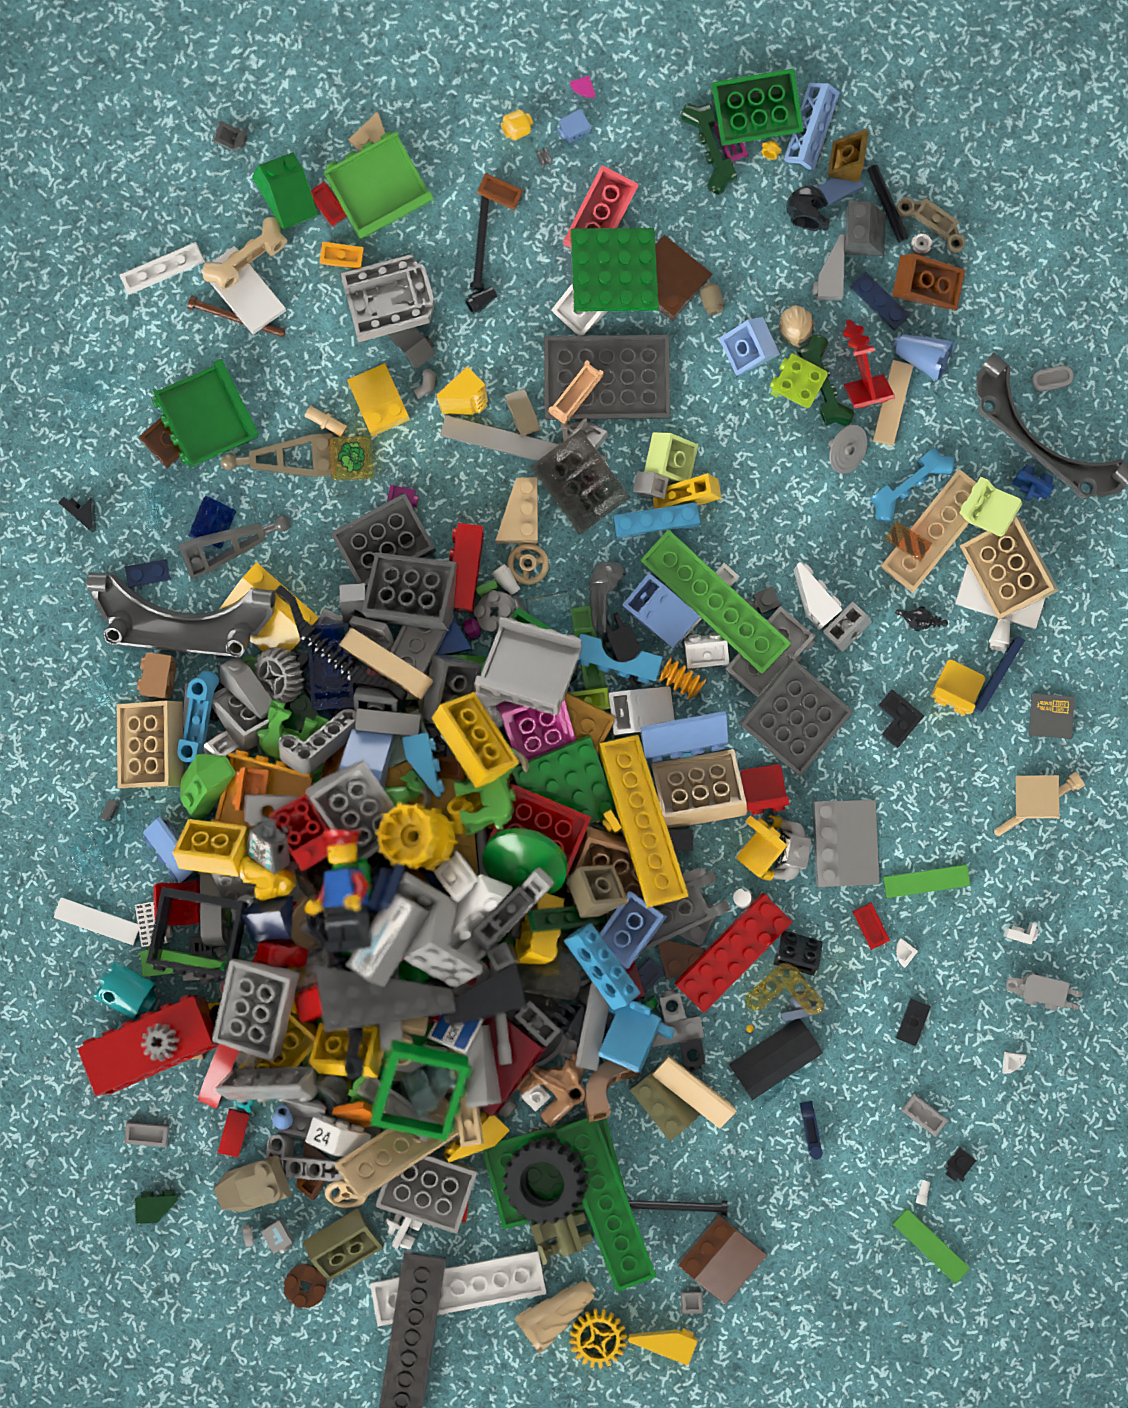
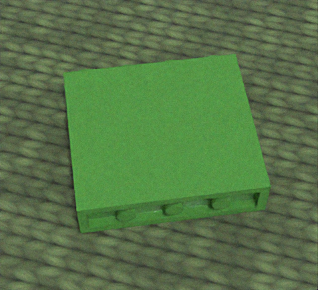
(377, 185)

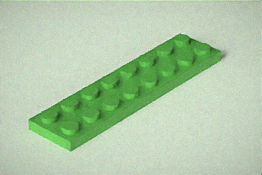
(715, 602)

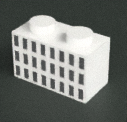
(146, 922)

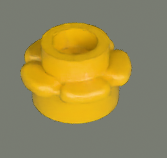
(771, 150)

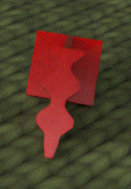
(868, 389)

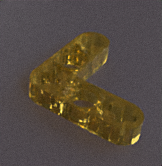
(788, 983)

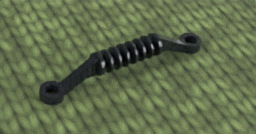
(356, 674)
(353, 1064)

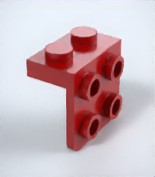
(764, 789)
(182, 912)

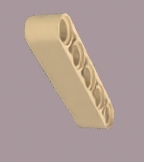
(386, 663)

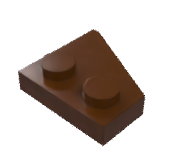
(677, 957)
(308, 1186)

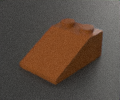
(928, 282)

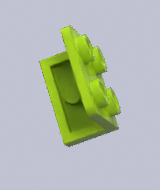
(798, 381)

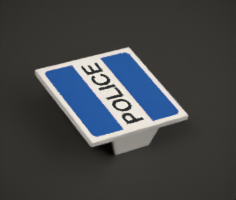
(456, 1037)

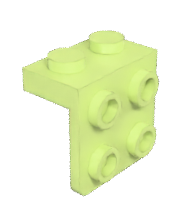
(990, 508)

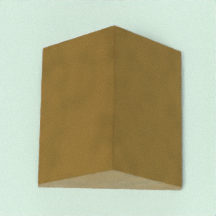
(848, 156)

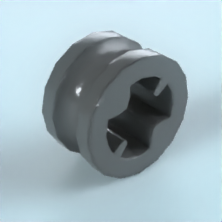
(544, 157)

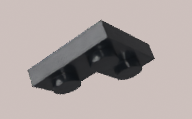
(904, 718)

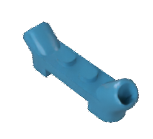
(886, 498)
(201, 696)

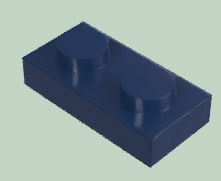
(147, 573)

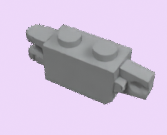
(1043, 990)

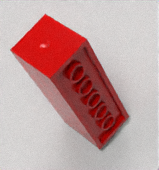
(119, 1058)

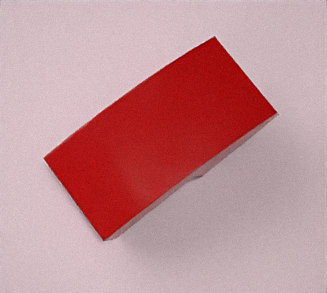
(233, 1132)

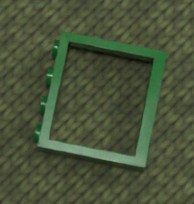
(427, 1056)

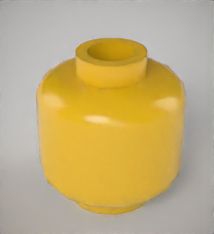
(516, 124)

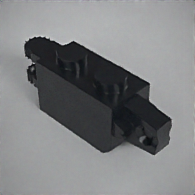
(623, 644)
(572, 1021)

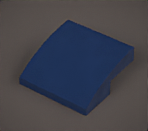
(384, 888)

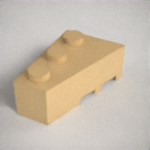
(521, 514)

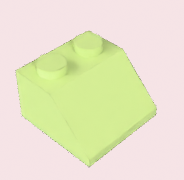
(671, 456)

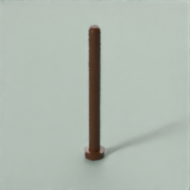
(194, 303)

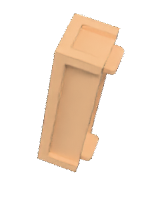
(576, 393)

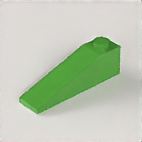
(179, 957)

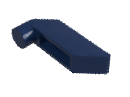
(811, 1130)

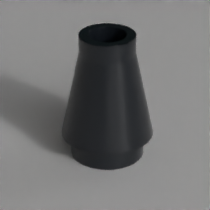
(479, 300)

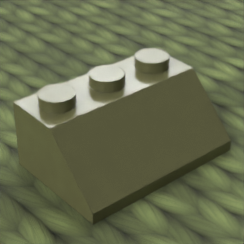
(663, 1105)
(342, 1244)

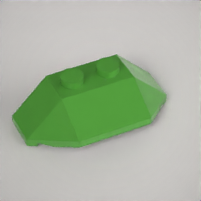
(204, 783)

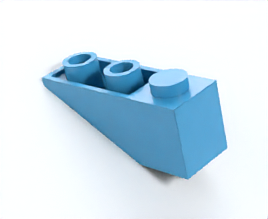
(420, 755)

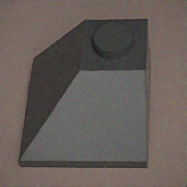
(374, 699)

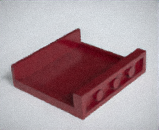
(524, 1053)

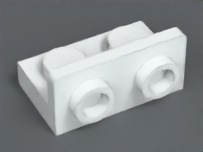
(706, 650)

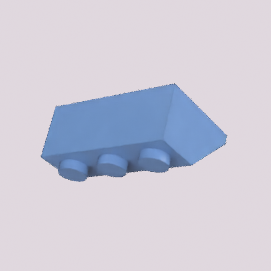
(164, 838)

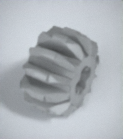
(151, 1042)

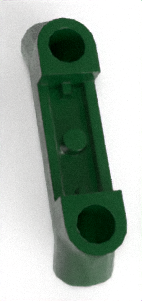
(703, 119)
(831, 410)

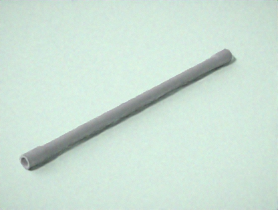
(504, 1047)

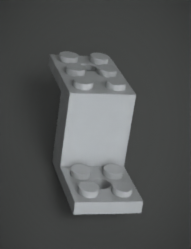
(430, 945)

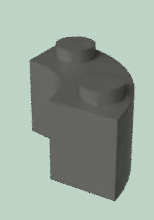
(414, 345)

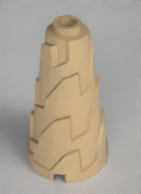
(551, 1316)

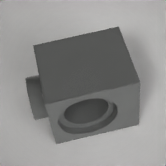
(503, 956)

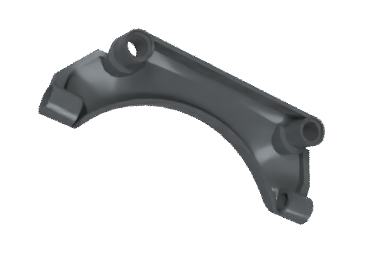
(994, 388)
(152, 626)

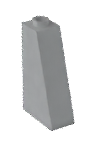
(483, 1084)

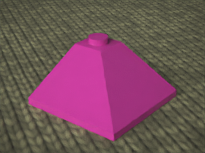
(533, 730)

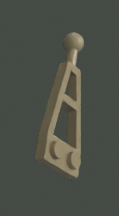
(320, 456)

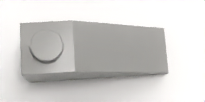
(831, 278)
(245, 686)

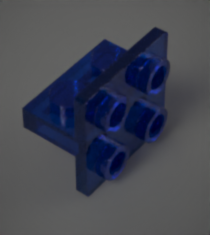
(212, 518)

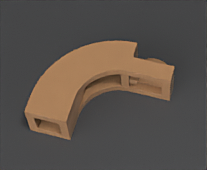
(595, 1097)

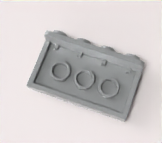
(798, 637)

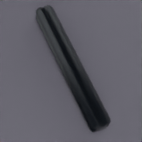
(887, 203)

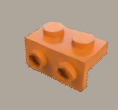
(250, 782)

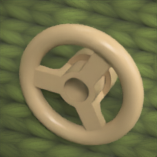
(535, 561)
(345, 1192)

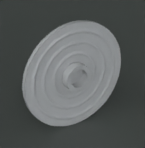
(848, 449)

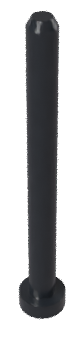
(477, 281)
(680, 1206)

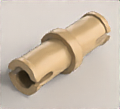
(325, 421)

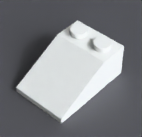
(578, 321)

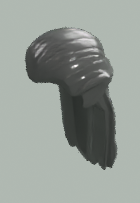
(601, 583)

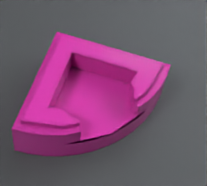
(583, 87)

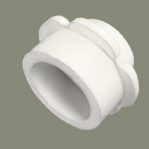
(921, 238)

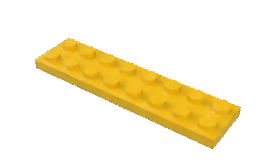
(642, 821)

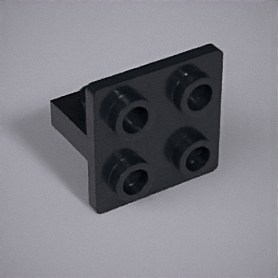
(799, 951)

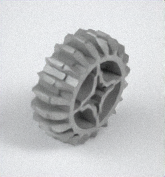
(279, 674)

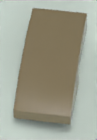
(522, 412)

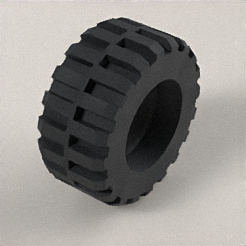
(523, 1196)

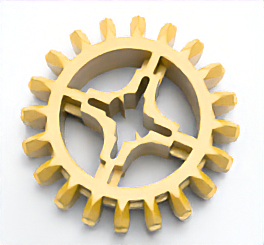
(605, 1356)

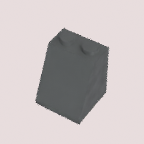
(864, 229)

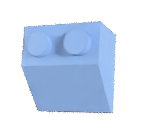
(749, 345)

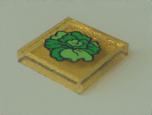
(351, 458)

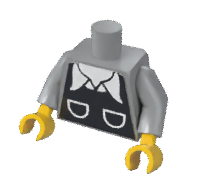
(795, 855)

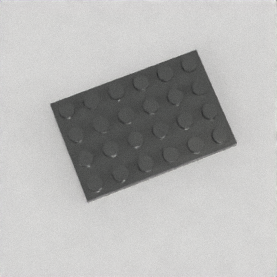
(633, 377)

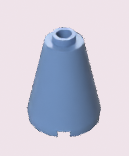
(925, 353)

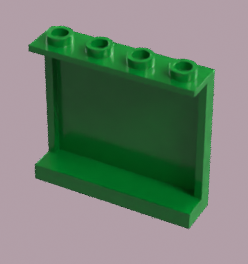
(205, 415)

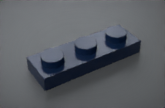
(880, 301)

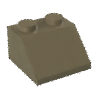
(596, 890)

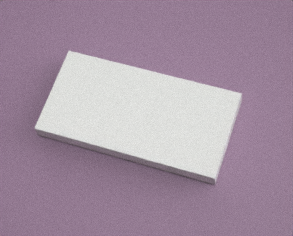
(250, 297)
(973, 597)

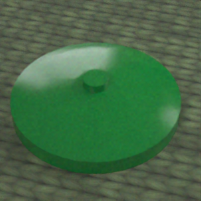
(517, 853)

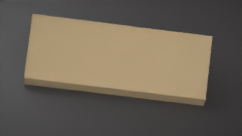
(694, 1091)

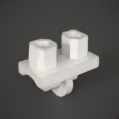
(401, 1238)

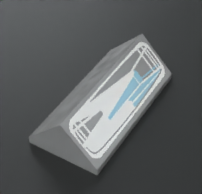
(390, 938)

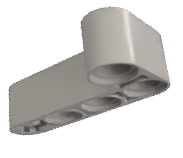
(308, 755)
(213, 918)
(308, 1164)

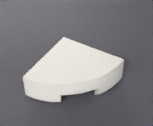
(905, 952)
(1012, 1062)

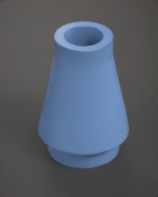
(285, 1121)

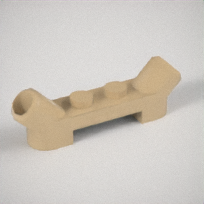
(227, 272)

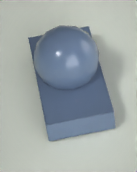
(798, 1011)

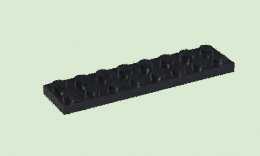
(412, 1330)

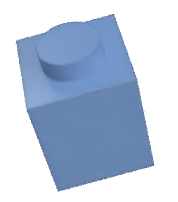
(574, 126)

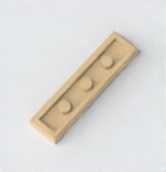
(891, 410)

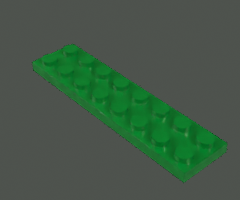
(609, 1207)

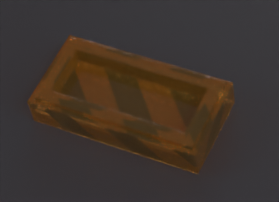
(908, 541)

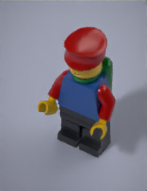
(344, 894)

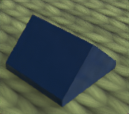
(269, 919)

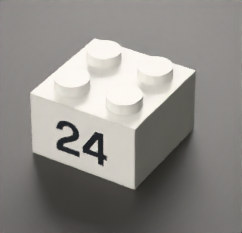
(336, 1136)

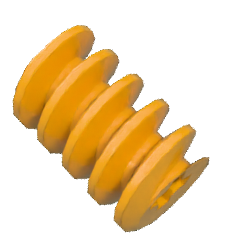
(681, 679)

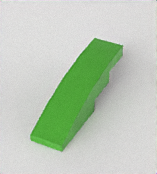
(582, 624)

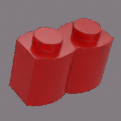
(282, 954)

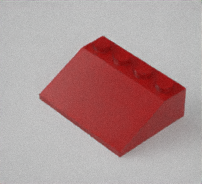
(548, 818)

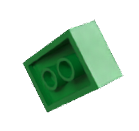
(286, 190)

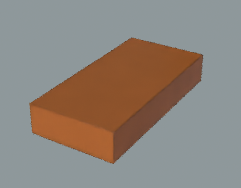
(499, 191)

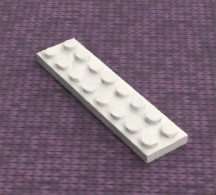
(472, 1285)

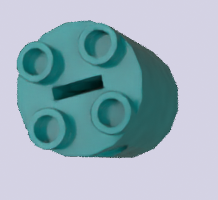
(126, 991)

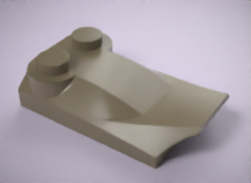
(252, 1185)

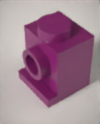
(395, 491)

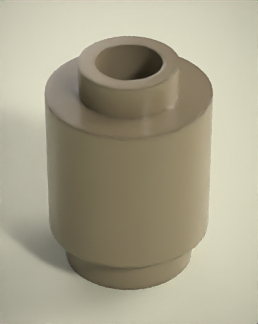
(712, 298)

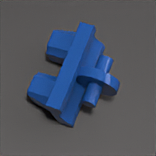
(1033, 485)

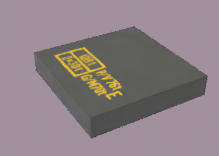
(1051, 716)

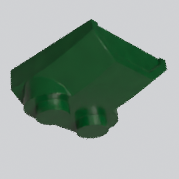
(300, 709)

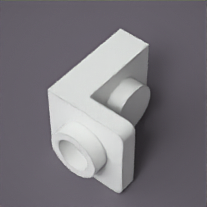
(1018, 933)
(536, 1097)

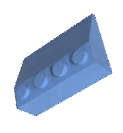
(684, 736)

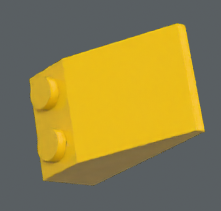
(378, 399)

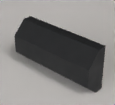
(776, 1058)

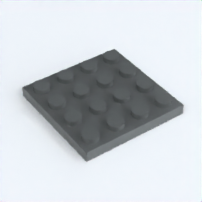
(795, 717)

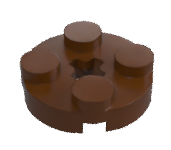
(316, 1289)

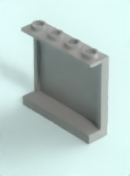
(529, 666)

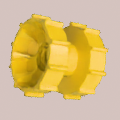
(398, 835)

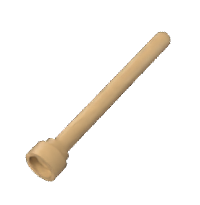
(1074, 782)

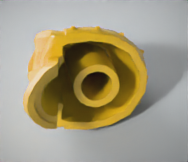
(267, 883)

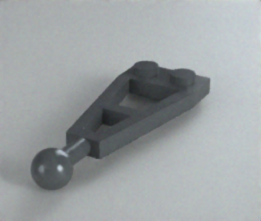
(194, 555)

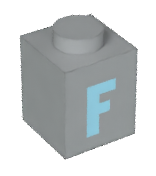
(278, 1236)

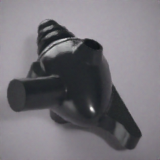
(921, 618)

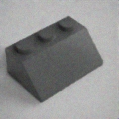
(451, 679)

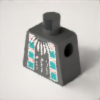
(268, 846)

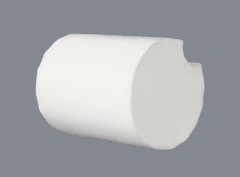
(743, 899)

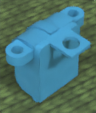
(632, 1035)

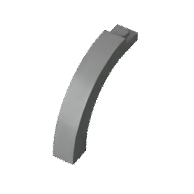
(536, 887)

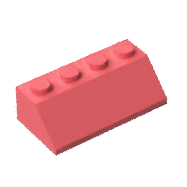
(604, 202)

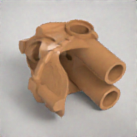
(560, 1082)

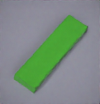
(926, 881)
(931, 1245)

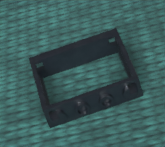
(161, 924)

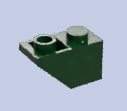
(153, 1207)

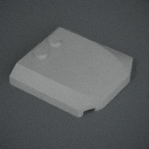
(388, 297)

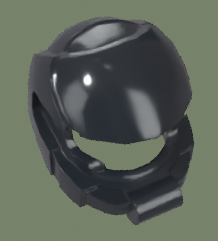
(804, 207)

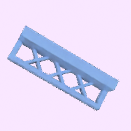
(816, 125)

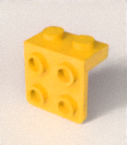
(958, 687)
(761, 848)

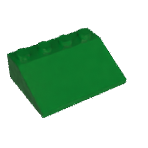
(756, 107)

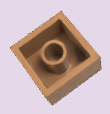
(157, 676)

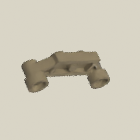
(934, 219)

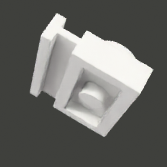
(456, 876)

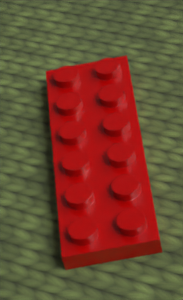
(733, 952)

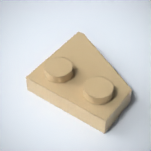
(368, 132)

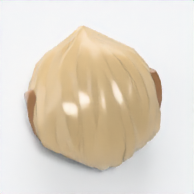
(796, 325)

